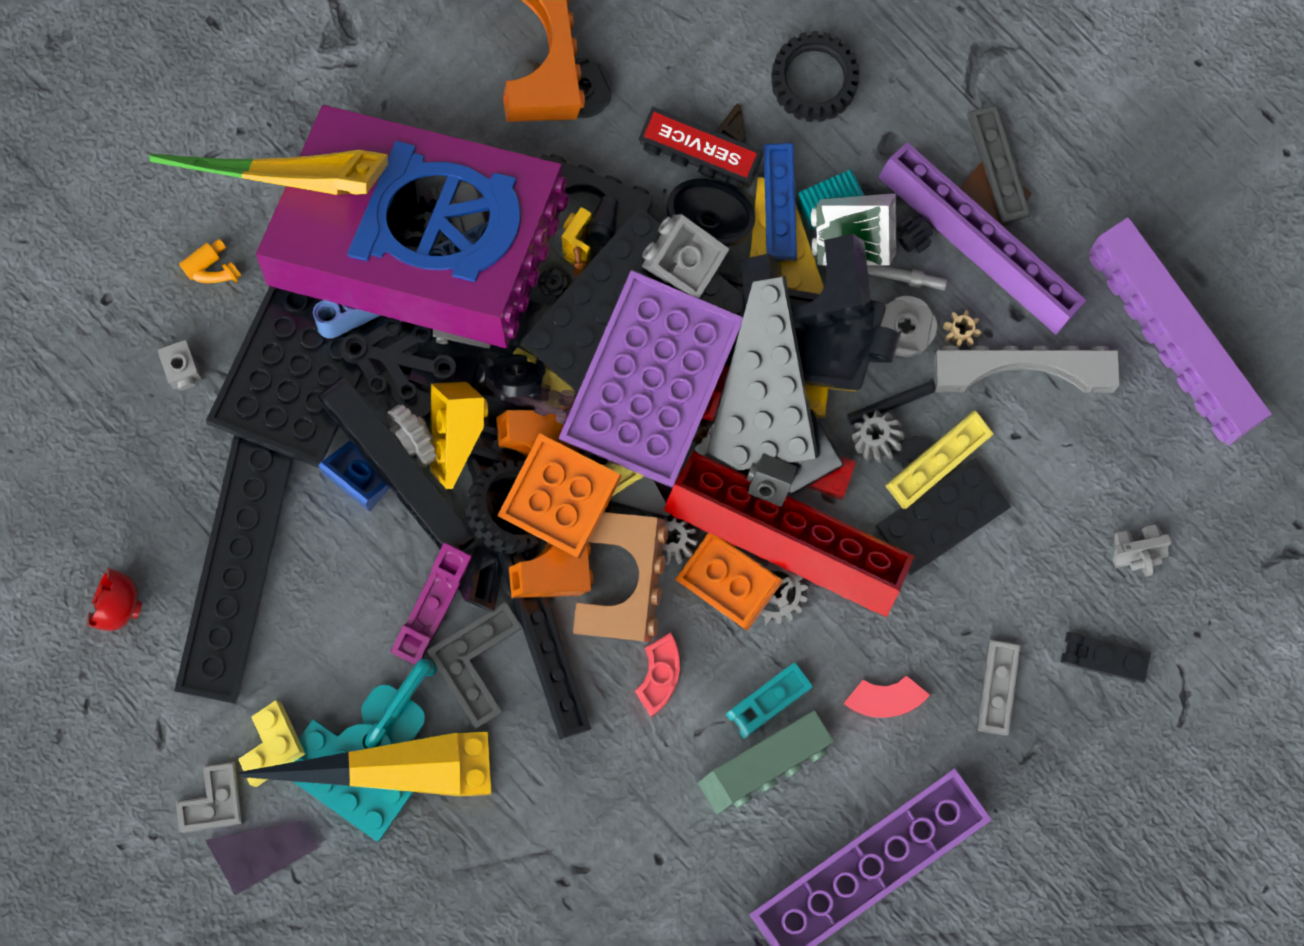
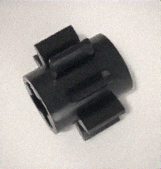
(914, 234)

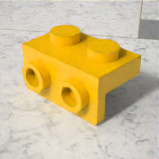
(576, 235)

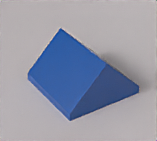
(354, 475)

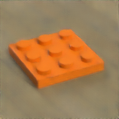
(559, 495)

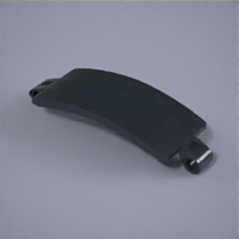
(841, 351)

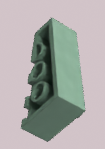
(765, 762)

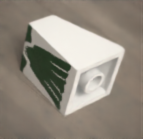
(867, 217)

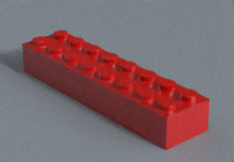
(790, 535)

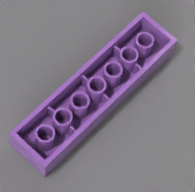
(1177, 332)
(872, 864)

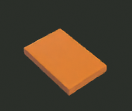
(729, 580)

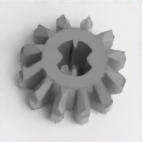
(882, 446)
(682, 537)

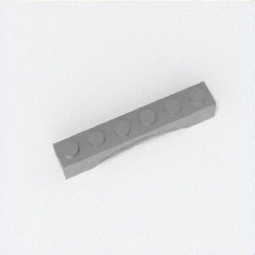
(1088, 370)

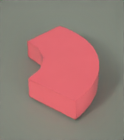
(661, 675)
(886, 700)

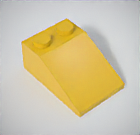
(455, 426)

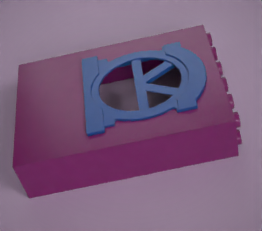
(346, 254)

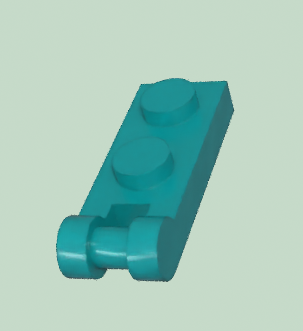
(770, 699)

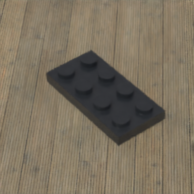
(945, 515)

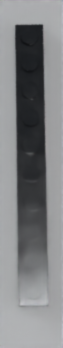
(537, 623)

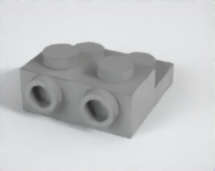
(684, 255)

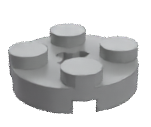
(920, 317)

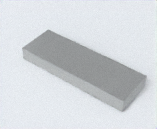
(998, 687)

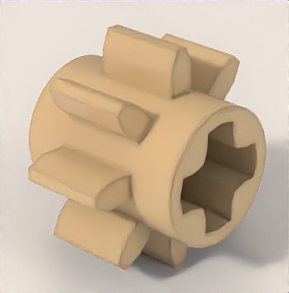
(953, 329)

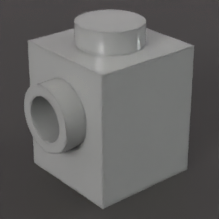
(179, 365)

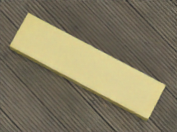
(939, 459)

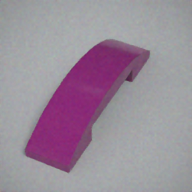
(432, 604)

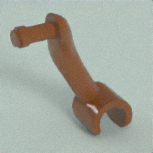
(578, 264)

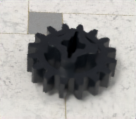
(410, 236)

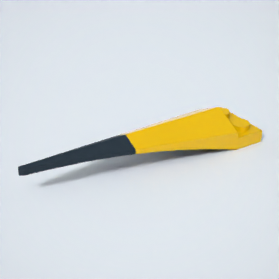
(433, 765)

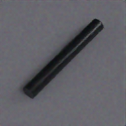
(891, 402)

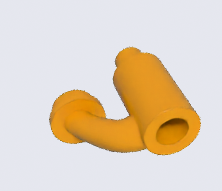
(197, 262)

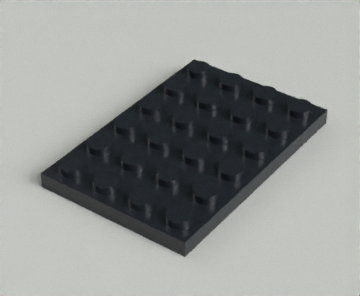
(278, 377)

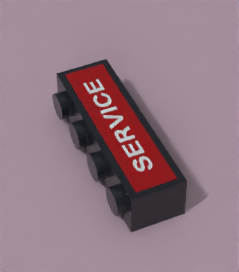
(700, 147)

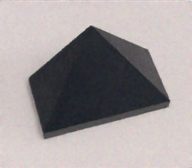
(482, 579)

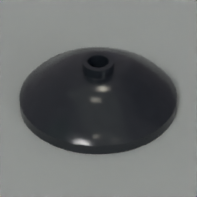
(714, 208)

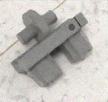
(1142, 553)

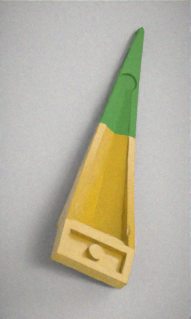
(327, 173)

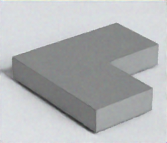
(220, 806)

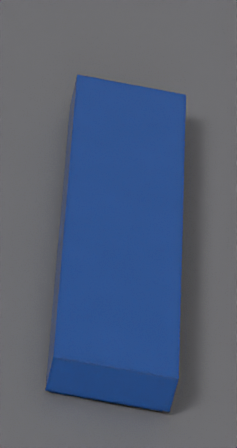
(780, 201)

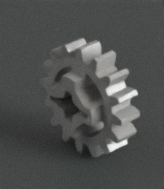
(412, 435)
(781, 604)

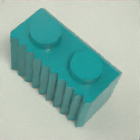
(836, 187)

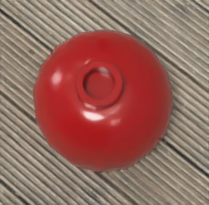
(114, 602)

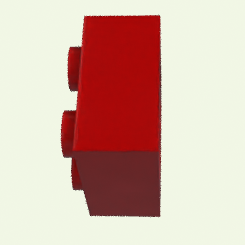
(836, 482)

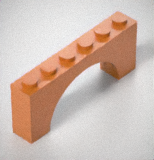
(552, 88)
(553, 570)

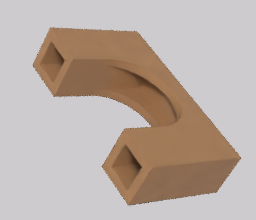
(636, 616)

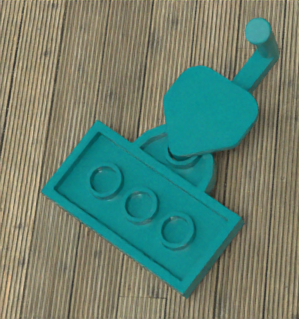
(387, 719)

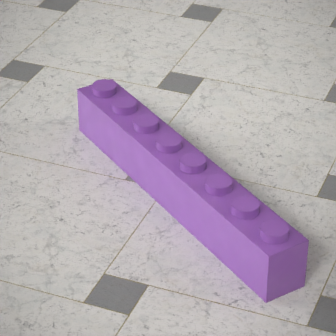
(981, 238)

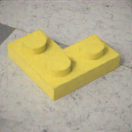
(278, 738)

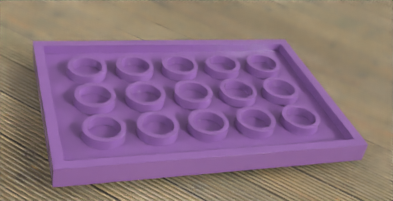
(651, 379)

